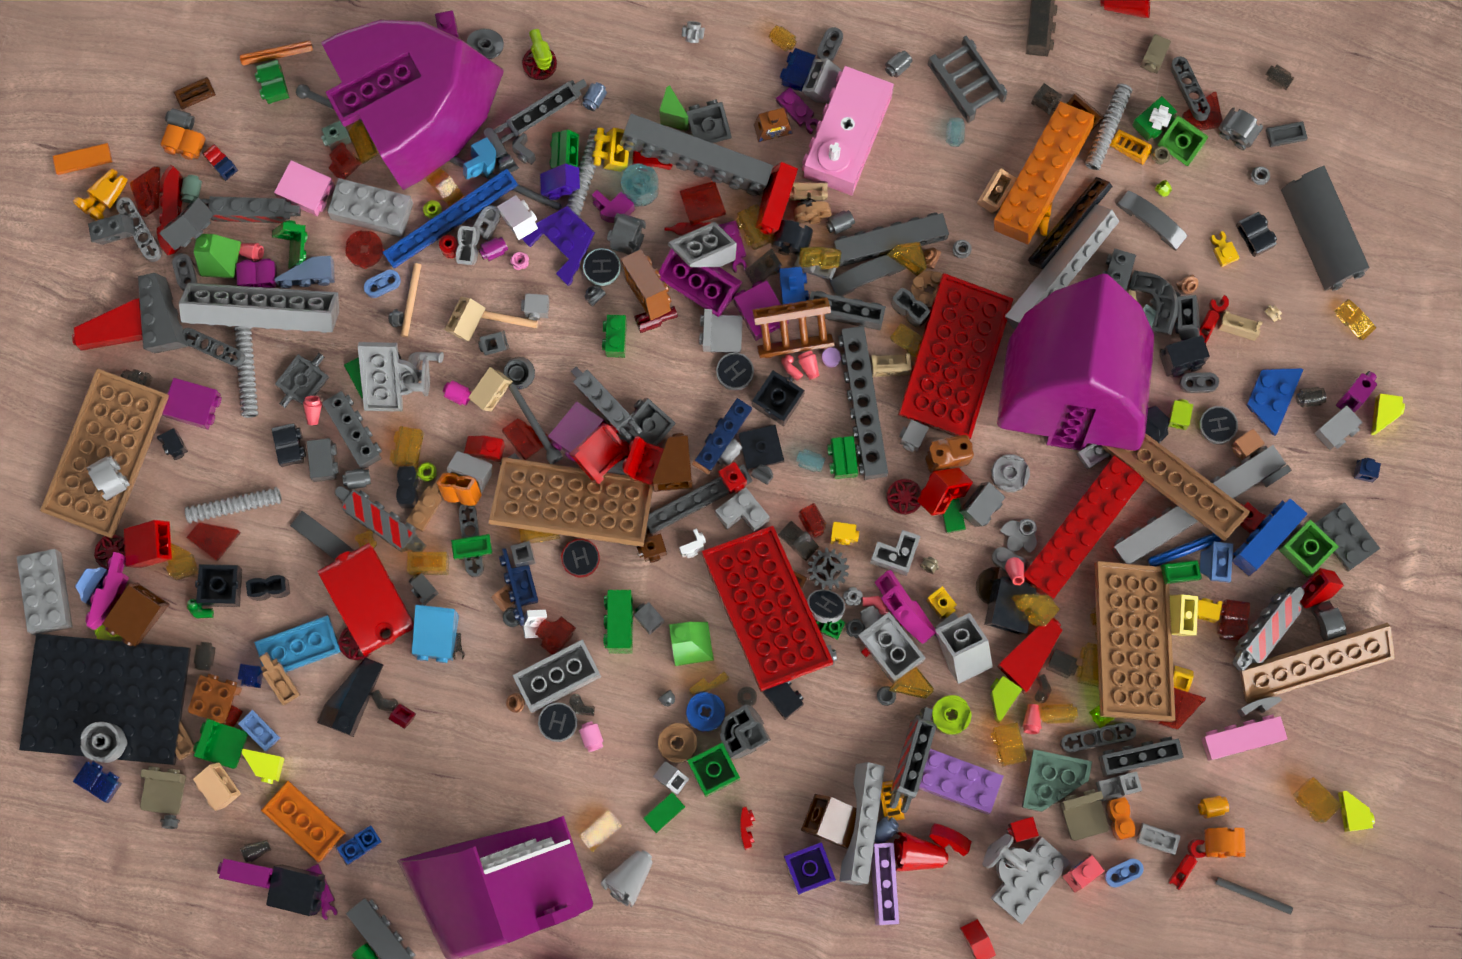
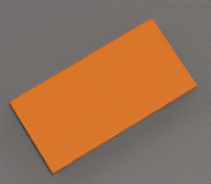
(303, 821)

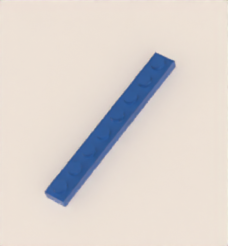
(450, 218)

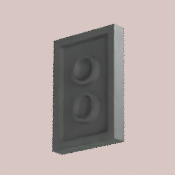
(1349, 534)

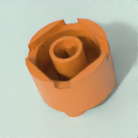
(1225, 842)

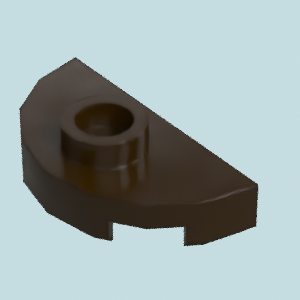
(985, 583)

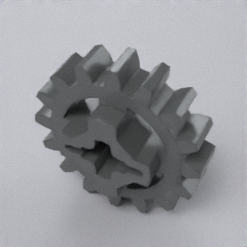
(836, 568)

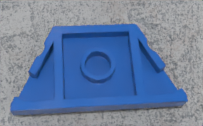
(1273, 395)

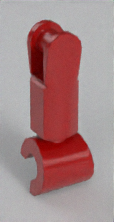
(1213, 316)
(1187, 863)

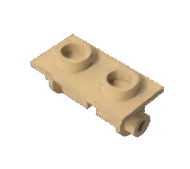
(815, 190)

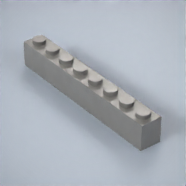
(1066, 261)

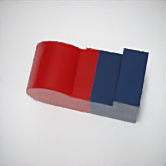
(220, 162)

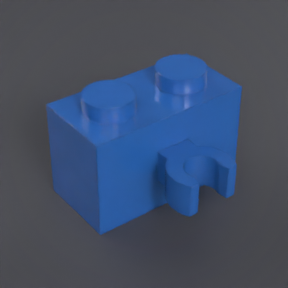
(792, 285)

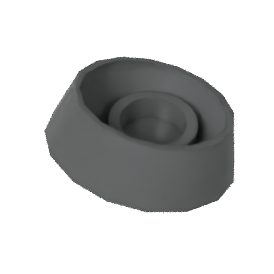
(520, 372)

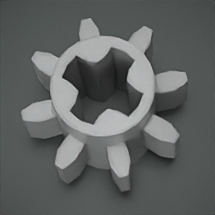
(693, 31)

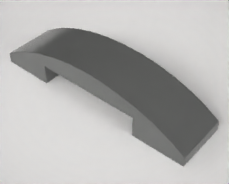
(1153, 218)
(864, 274)
(319, 535)

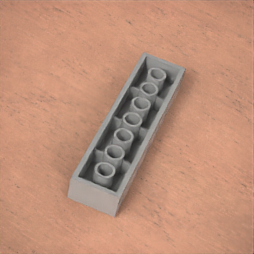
(259, 307)

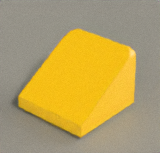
(1182, 678)

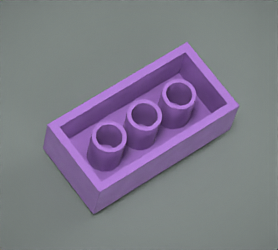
(960, 782)

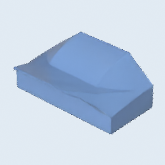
(1217, 562)
(89, 582)

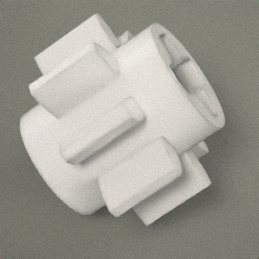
(1160, 117)

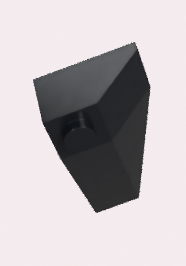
(349, 702)

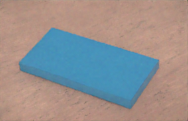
(301, 644)

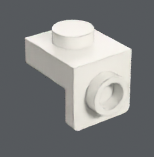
(691, 549)

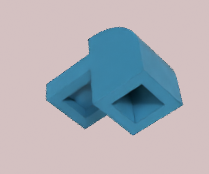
(483, 159)

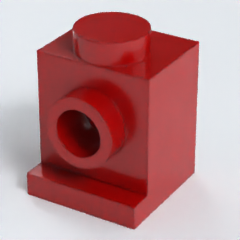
(1250, 524)

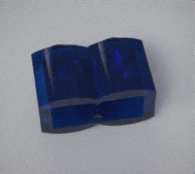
(797, 69)
(97, 781)

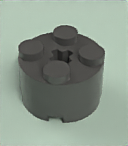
(1240, 128)
(626, 234)

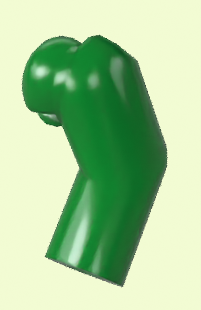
(197, 611)

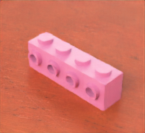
(1243, 738)

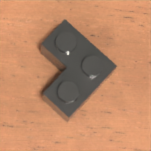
(187, 225)

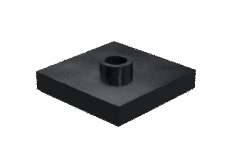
(761, 447)

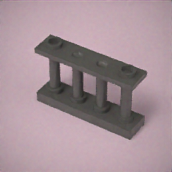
(957, 94)

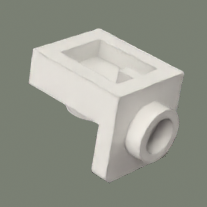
(532, 621)

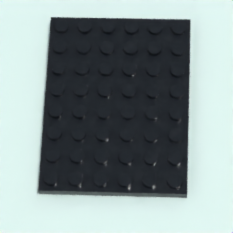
(109, 682)

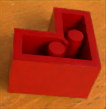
(942, 488)

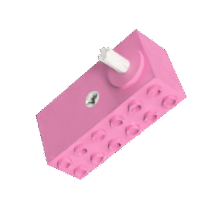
(847, 130)

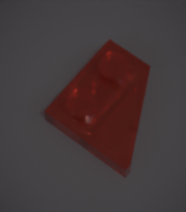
(1214, 118)
(147, 191)
(213, 538)
(1185, 705)

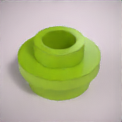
(429, 214)
(425, 466)

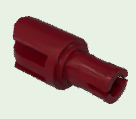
(645, 324)

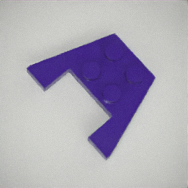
(569, 235)

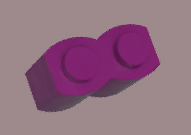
(256, 273)

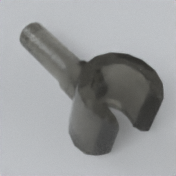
(458, 647)

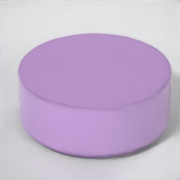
(831, 357)

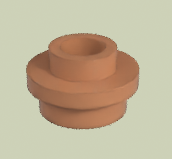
(515, 702)

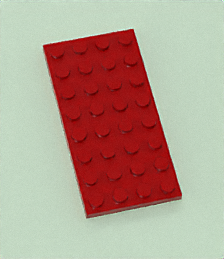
(955, 356)
(767, 608)

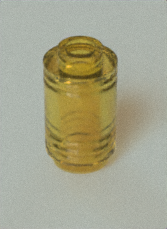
(1059, 713)

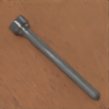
(553, 454)

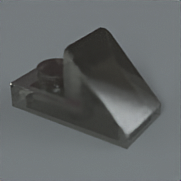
(763, 267)
(798, 540)

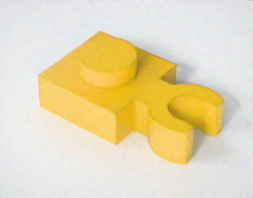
(1224, 251)

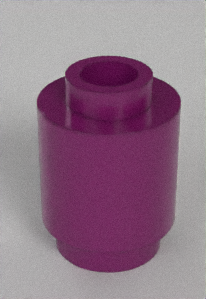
(493, 248)

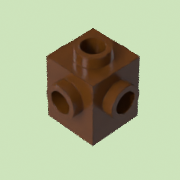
(659, 548)

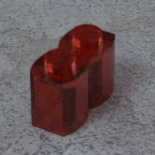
(812, 520)
(1234, 620)

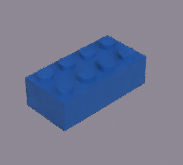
(1271, 534)

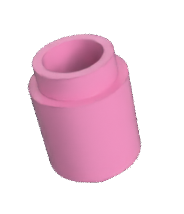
(591, 736)

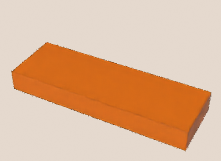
(82, 159)

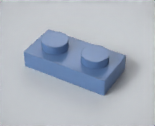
(259, 730)

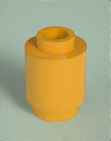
(1213, 807)

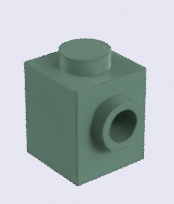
(334, 135)

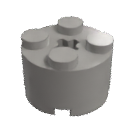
(107, 477)
(92, 742)

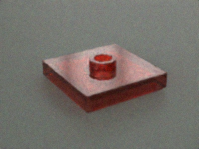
(702, 202)

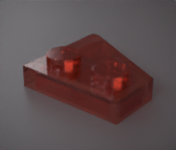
(523, 438)

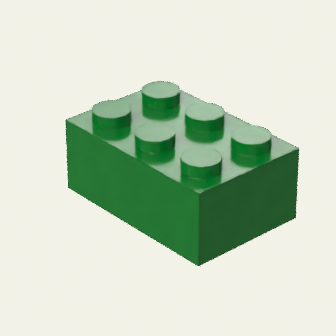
(618, 622)

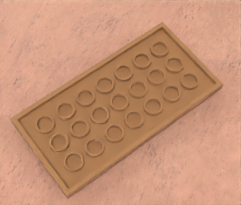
(114, 422)
(569, 503)
(1134, 642)

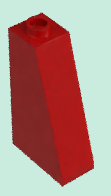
(775, 198)
(111, 328)
(1030, 655)

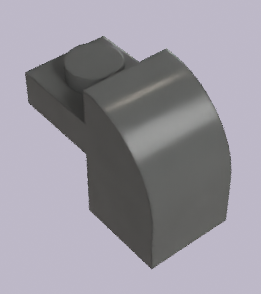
(1330, 620)

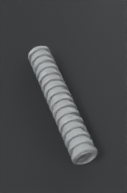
(1108, 126)
(586, 171)
(246, 373)
(232, 505)

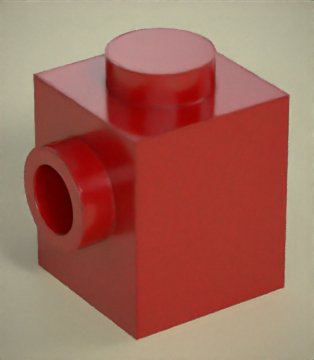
(732, 478)

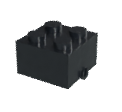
(1184, 356)
(778, 398)
(219, 585)

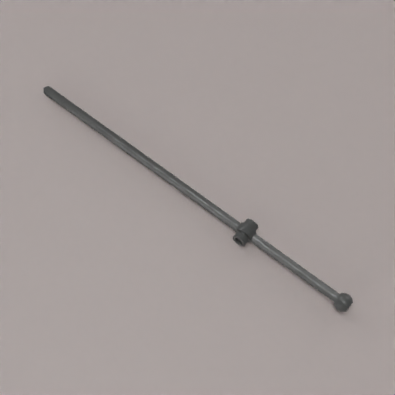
(303, 92)

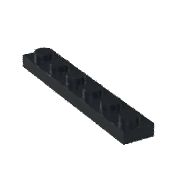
(1066, 226)

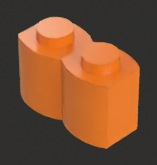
(183, 142)
(459, 489)
(1119, 813)

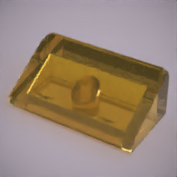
(362, 142)
(600, 830)

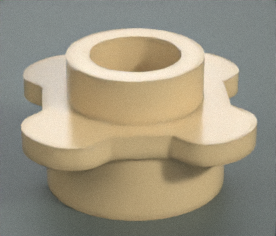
(1273, 313)

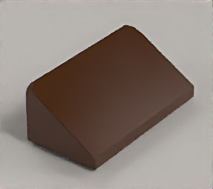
(1080, 103)

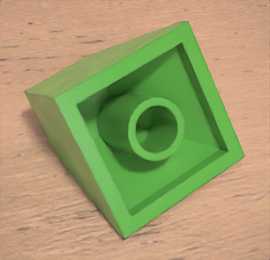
(216, 255)
(691, 643)

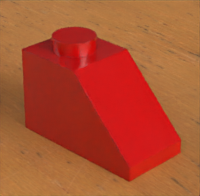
(485, 447)
(1320, 587)

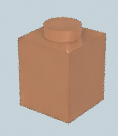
(1247, 444)

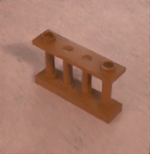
(790, 311)

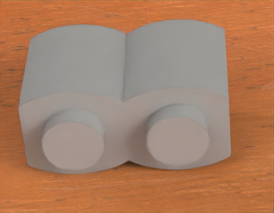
(467, 251)

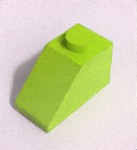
(1003, 696)

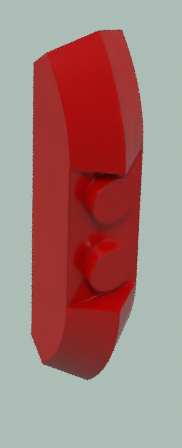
(170, 202)

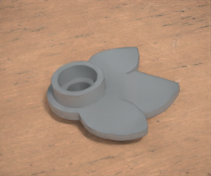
(1018, 537)

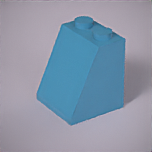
(434, 633)

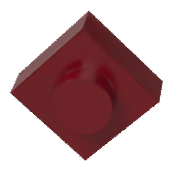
(402, 716)

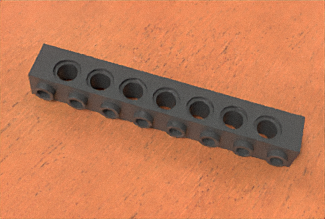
(857, 337)

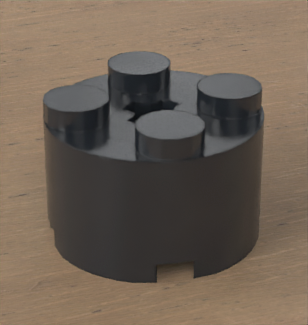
(791, 238)

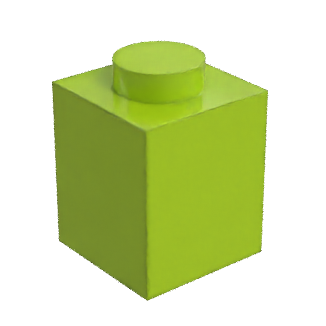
(1180, 414)

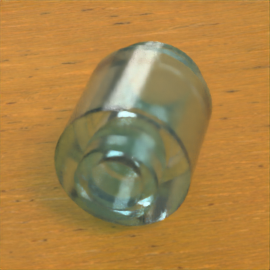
(955, 132)
(810, 460)

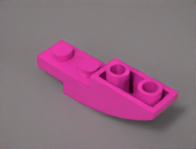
(105, 599)
(903, 608)

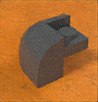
(743, 732)

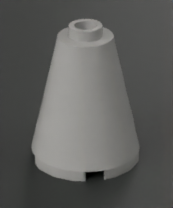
(628, 878)

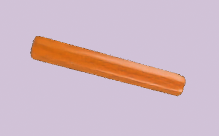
(277, 52)

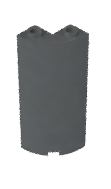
(1325, 228)

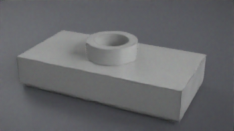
(1158, 839)

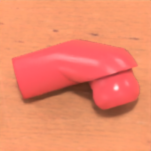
(877, 602)

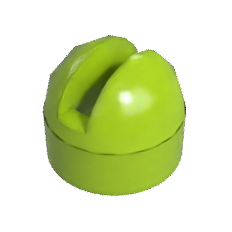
(1163, 188)

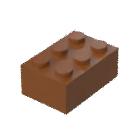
(646, 284)

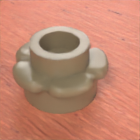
(1163, 151)
(930, 565)

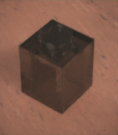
(1062, 664)

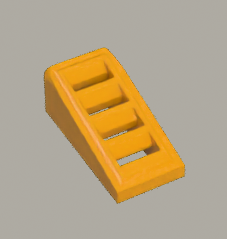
(1134, 155)
(900, 816)

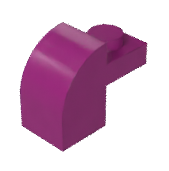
(619, 204)

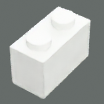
(518, 217)

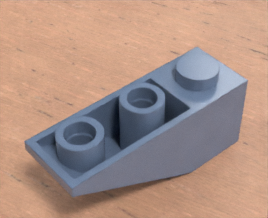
(312, 271)

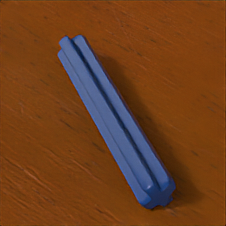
(1183, 550)

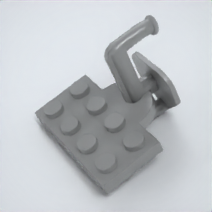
(388, 377)
(1028, 874)

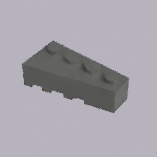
(158, 316)

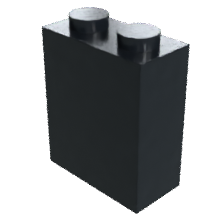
(1002, 609)
(296, 890)

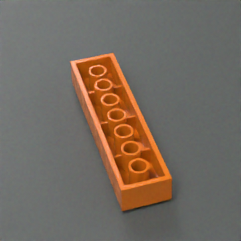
(1043, 173)

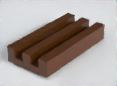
(197, 99)

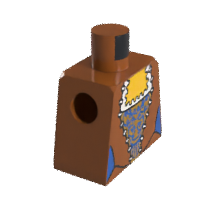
(772, 125)

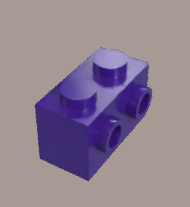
(559, 181)

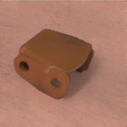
(949, 453)

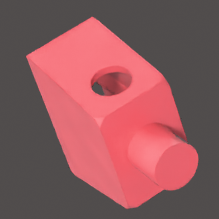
(1083, 873)

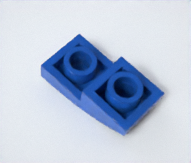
(359, 845)

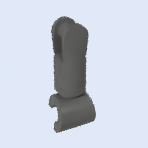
(504, 159)

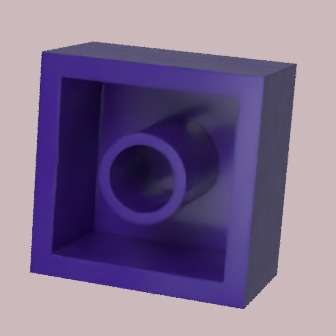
(809, 868)

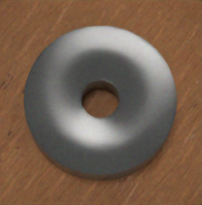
(1276, 476)

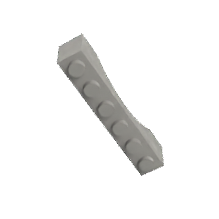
(868, 787)

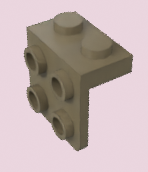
(162, 790)
(1085, 815)

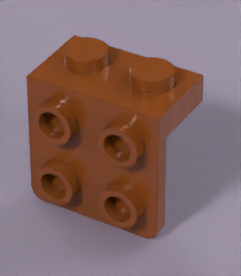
(213, 698)

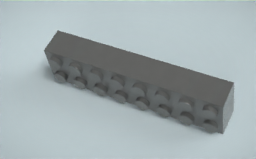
(695, 155)

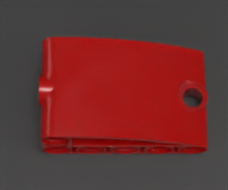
(366, 598)

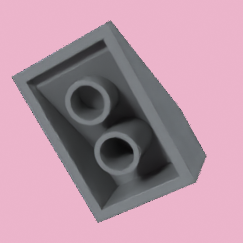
(705, 247)
(891, 647)

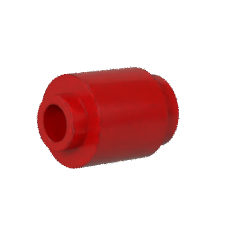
(448, 246)

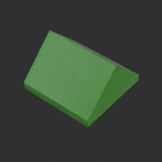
(672, 112)
(1183, 140)

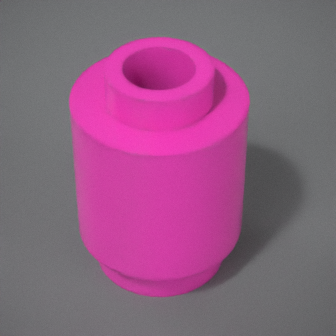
(457, 393)

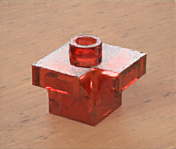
(343, 161)
(555, 634)

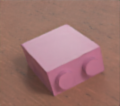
(305, 188)

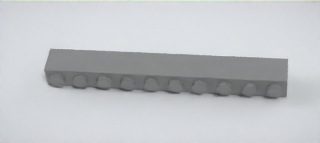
(1177, 520)

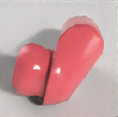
(790, 369)

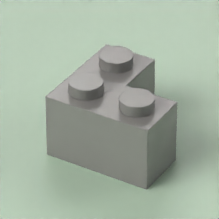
(742, 506)
(898, 558)

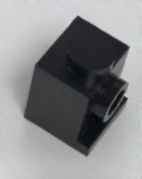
(173, 444)

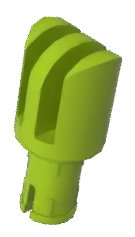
(540, 50)

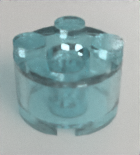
(649, 184)

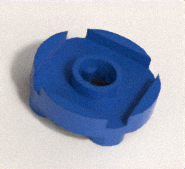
(708, 701)

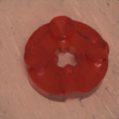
(364, 238)

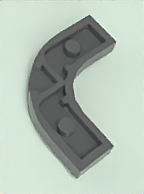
(1165, 297)

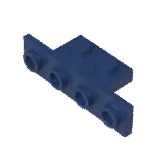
(725, 431)
(521, 586)

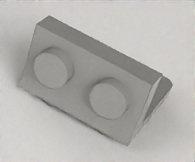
(720, 333)

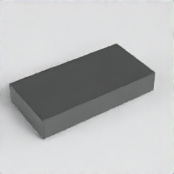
(1286, 134)

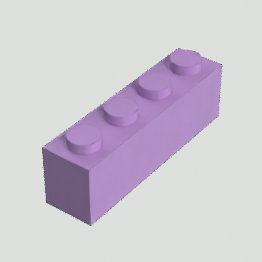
(884, 884)

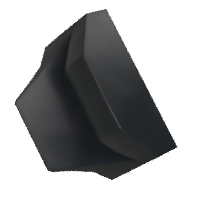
(1157, 424)

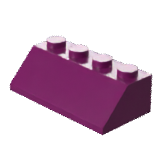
(706, 286)

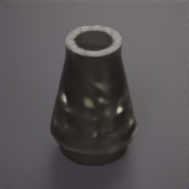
(255, 850)

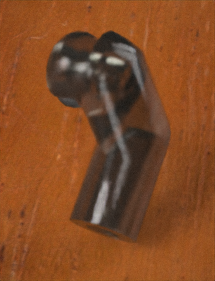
(1044, 691)
(382, 703)
(579, 707)

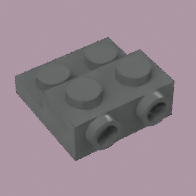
(709, 122)
(652, 422)

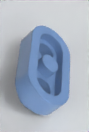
(381, 281)
(1123, 873)

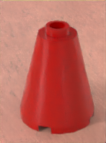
(1136, 8)
(917, 854)

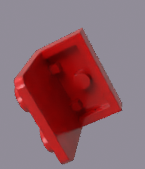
(642, 461)

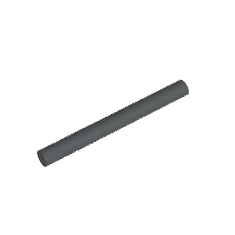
(1254, 895)

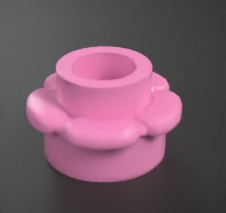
(519, 256)

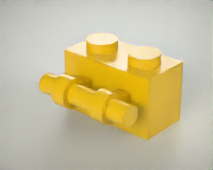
(615, 155)

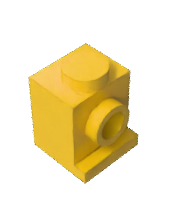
(844, 533)
(934, 601)
(1208, 610)

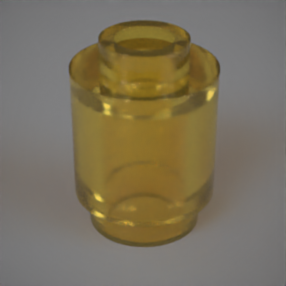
(782, 38)

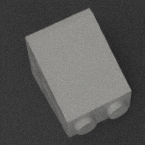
(964, 648)

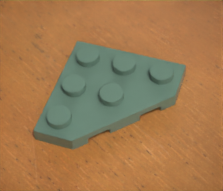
(1053, 778)

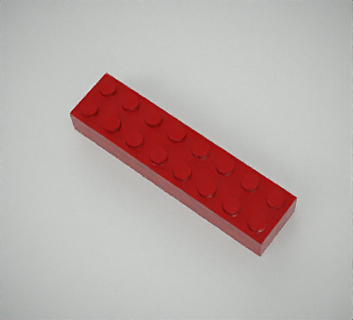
(1083, 528)

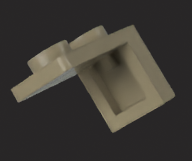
(1155, 54)

